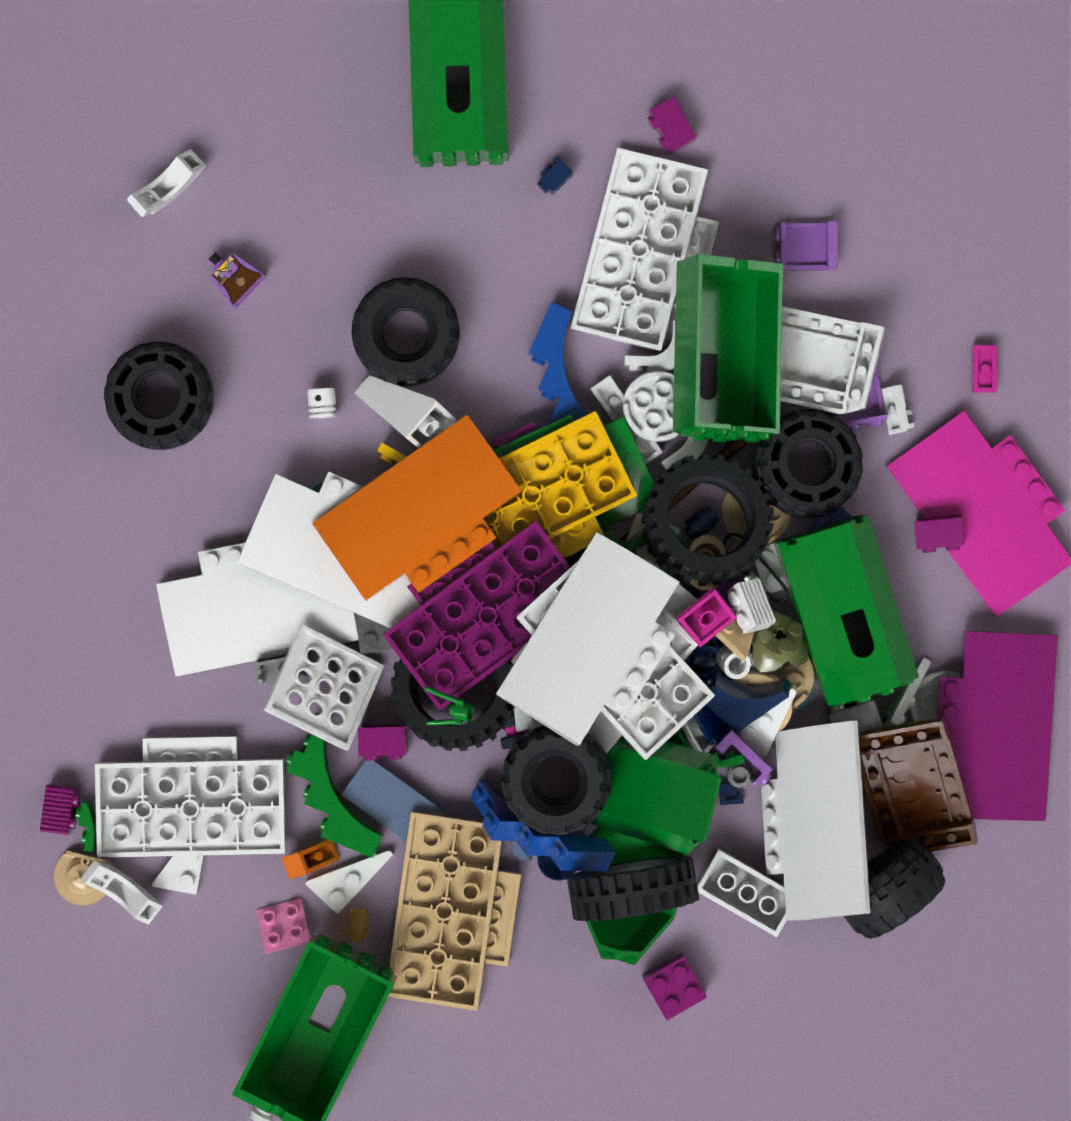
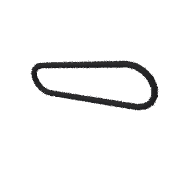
(767, 566)

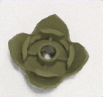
(772, 653)

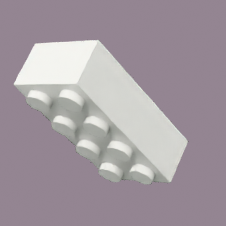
(744, 891)

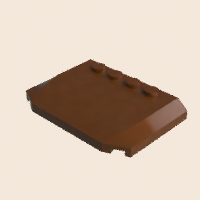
(916, 785)

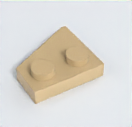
(735, 639)

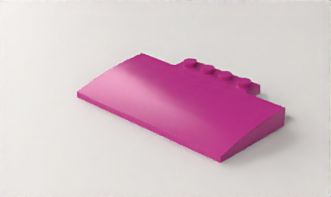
(1001, 506)

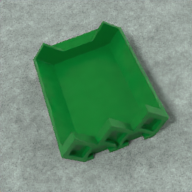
(663, 797)

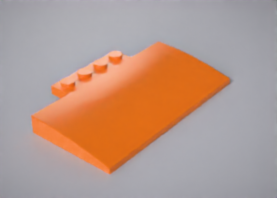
(420, 513)

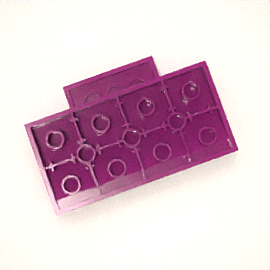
(471, 613)
(1002, 721)

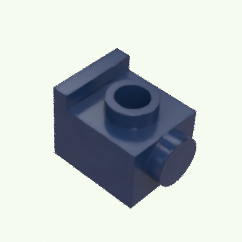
(554, 177)

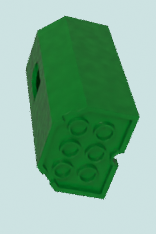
(458, 35)
(737, 315)
(834, 574)
(298, 1065)

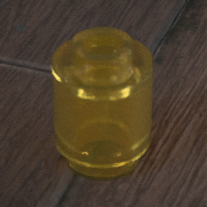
(357, 924)

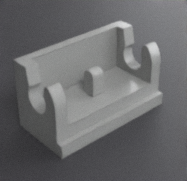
(269, 670)

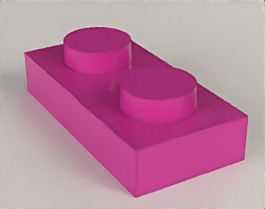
(984, 369)

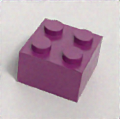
(382, 741)
(674, 986)

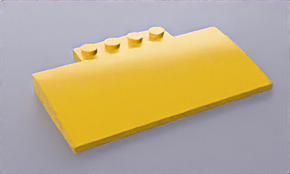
(563, 486)

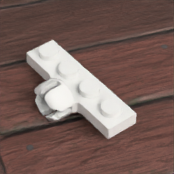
(612, 400)

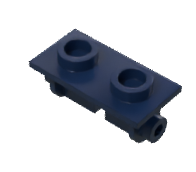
(704, 656)

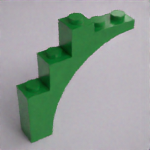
(322, 795)

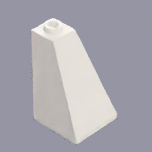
(409, 412)

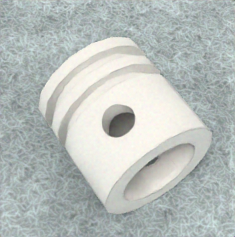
(321, 403)
(732, 664)

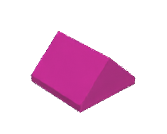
(706, 617)

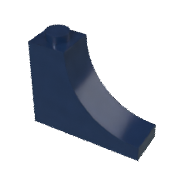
(743, 704)

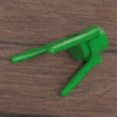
(459, 709)

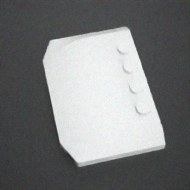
(827, 361)

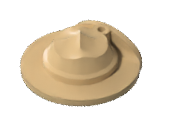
(68, 882)

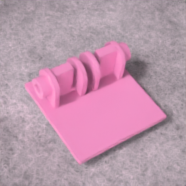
(283, 926)

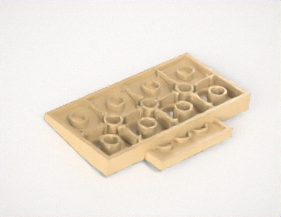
(451, 912)

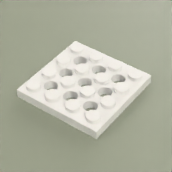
(347, 660)

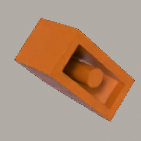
(310, 858)

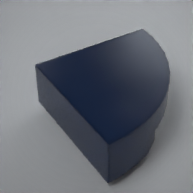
(729, 794)

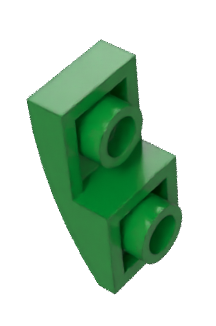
(729, 759)
(87, 818)

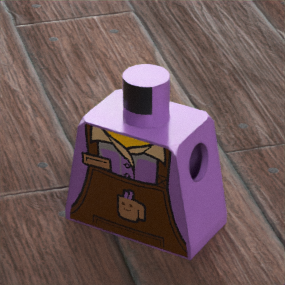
(234, 277)

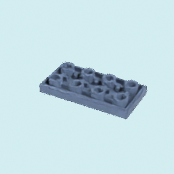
(387, 798)

